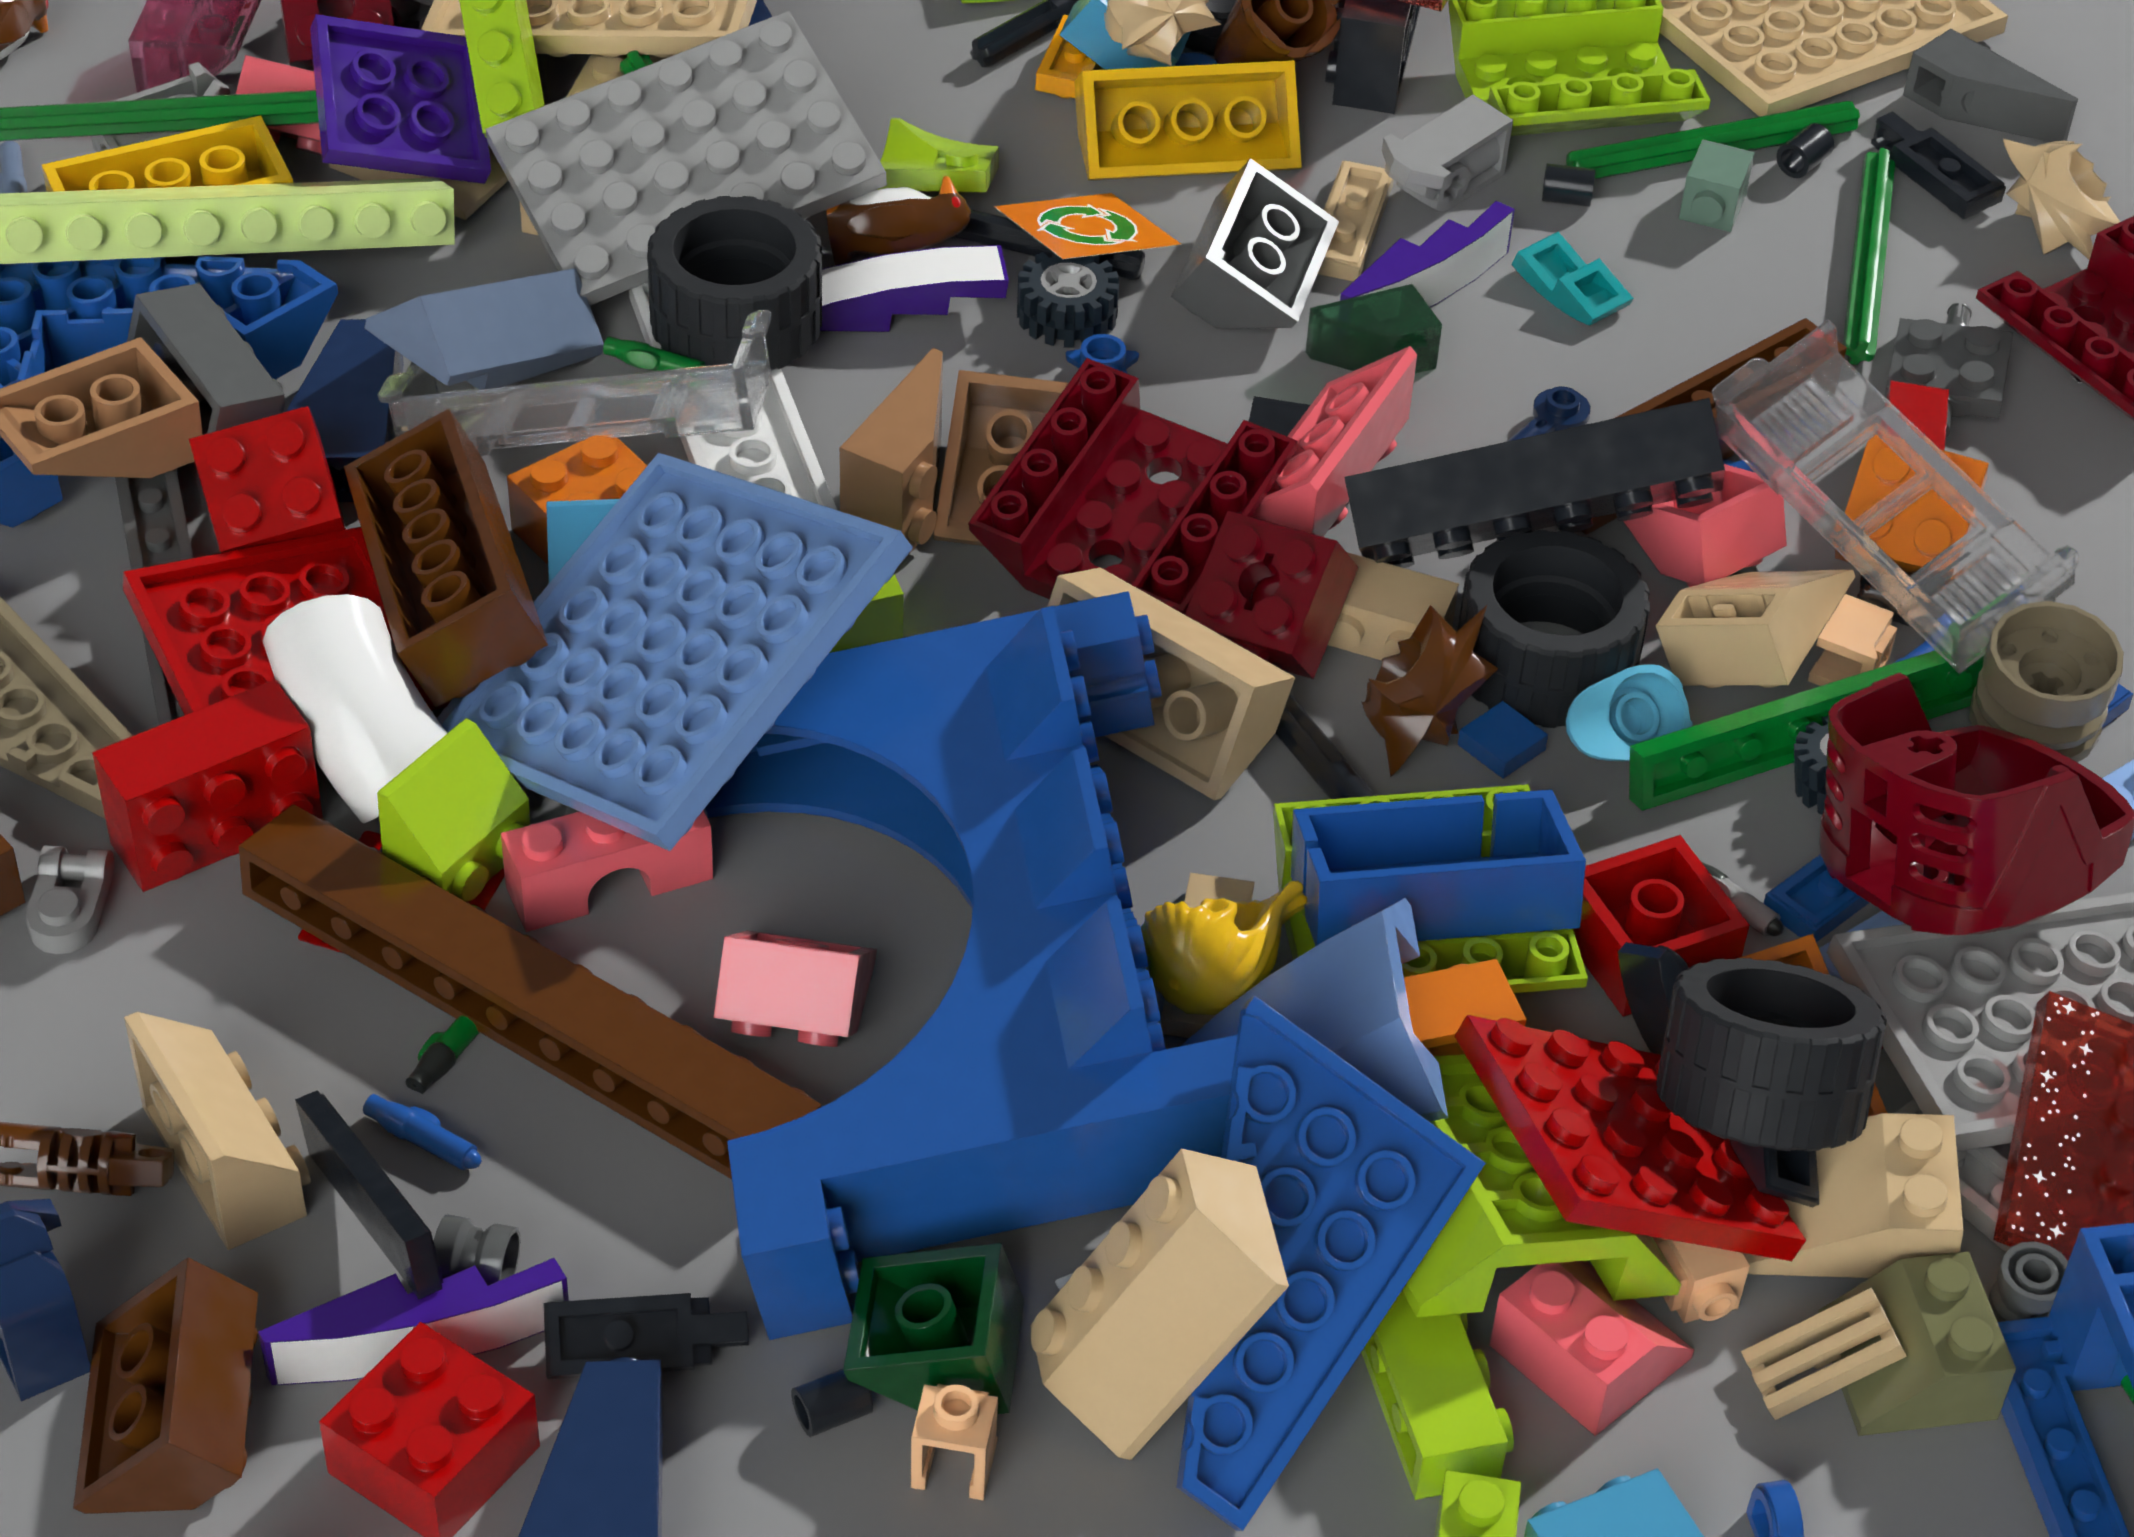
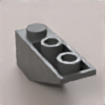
(1986, 90)

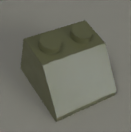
(1953, 1347)

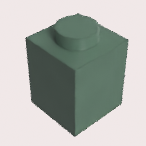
(1716, 185)

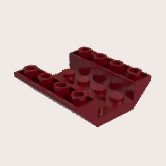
(2081, 319)
(1088, 491)

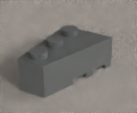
(206, 356)

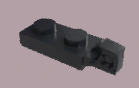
(1938, 166)
(638, 1327)

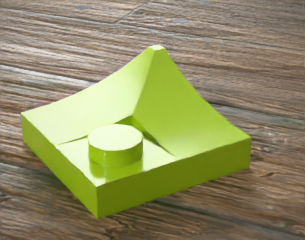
(922, 160)

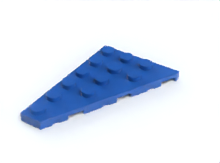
(1354, 1208)

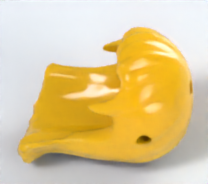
(1215, 950)

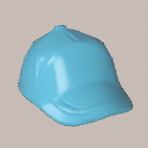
(1626, 711)

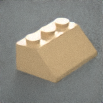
(217, 1129)

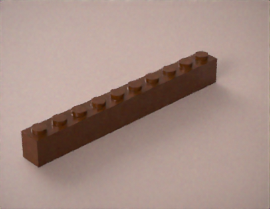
(514, 989)

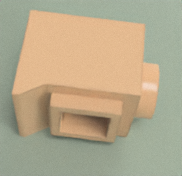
(1854, 641)
(1709, 1279)
(958, 1421)

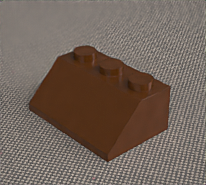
(168, 1395)

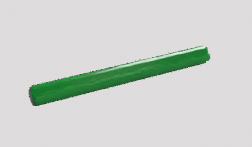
(155, 115)
(1683, 145)
(1869, 257)

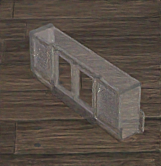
(613, 406)
(1816, 409)

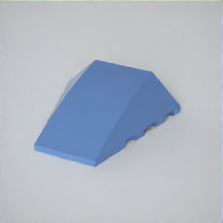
(1356, 1005)

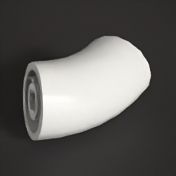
(352, 693)

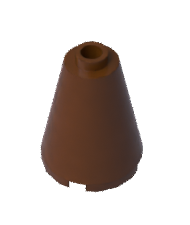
(1276, 30)

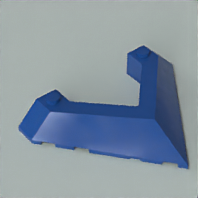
(83, 307)

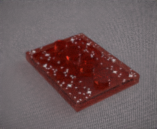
(2071, 1129)

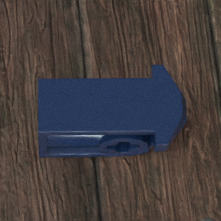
(38, 1313)

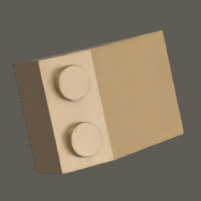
(1879, 1201)

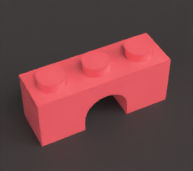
(561, 859)

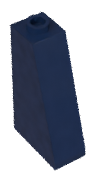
(345, 399)
(605, 1457)

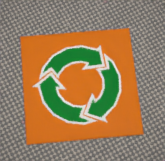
(1087, 225)

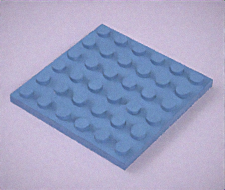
(677, 644)

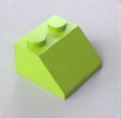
(450, 811)

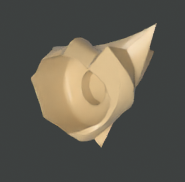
(1155, 26)
(2059, 194)

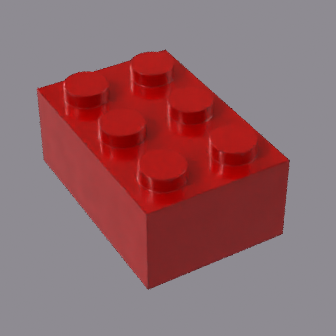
(205, 783)

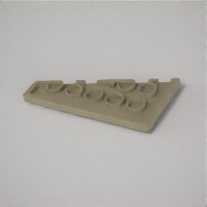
(49, 717)

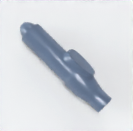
(12, 171)

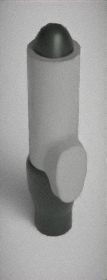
(1754, 911)

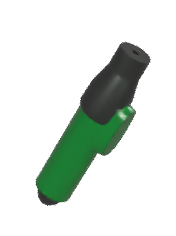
(440, 1053)

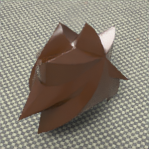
(1425, 685)

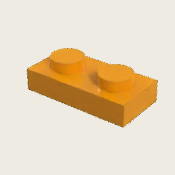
(1062, 66)

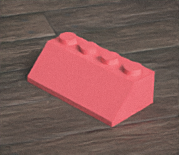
(1338, 437)

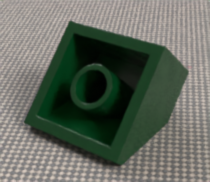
(936, 1322)

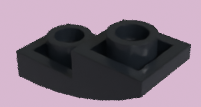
(1648, 984)

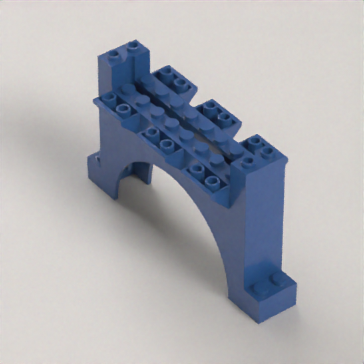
(1046, 1061)

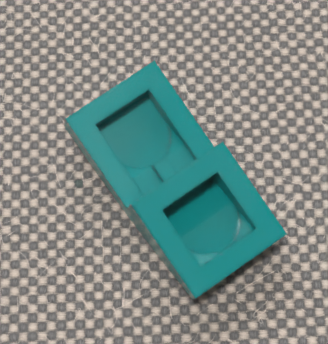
(1570, 284)

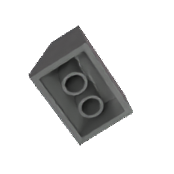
(1255, 254)

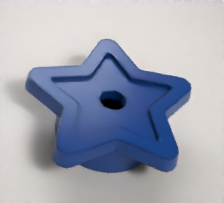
(1105, 350)

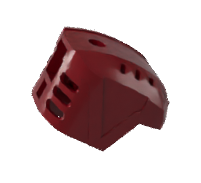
(2017, 828)

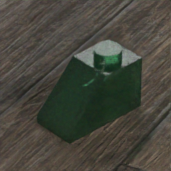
(1373, 327)

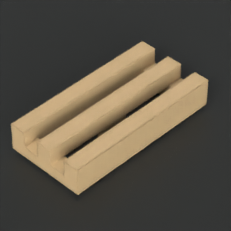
(1819, 1343)

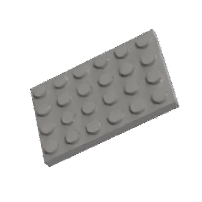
(700, 125)
(1969, 1002)

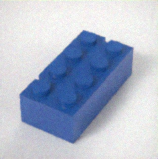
(1430, 853)

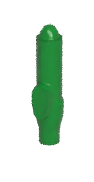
(645, 356)

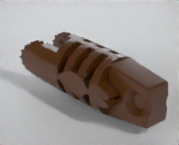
(83, 1160)

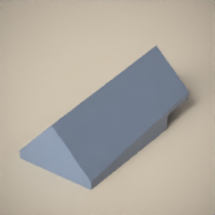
(494, 330)

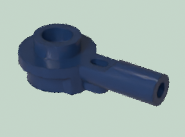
(1555, 411)

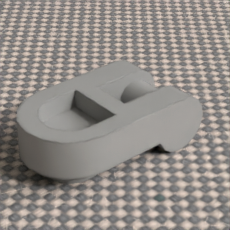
(68, 917)

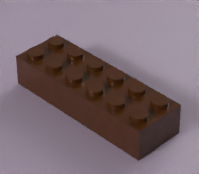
(443, 559)

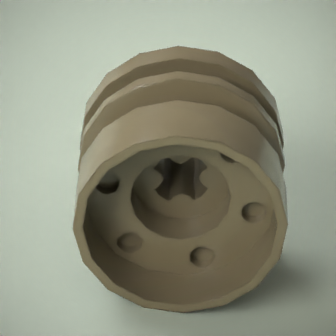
(2049, 677)

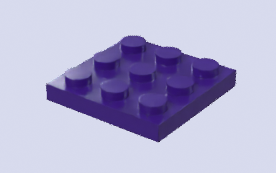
(397, 100)

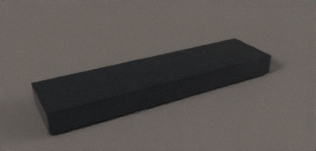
(370, 1194)

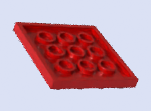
(214, 609)
(1613, 1146)

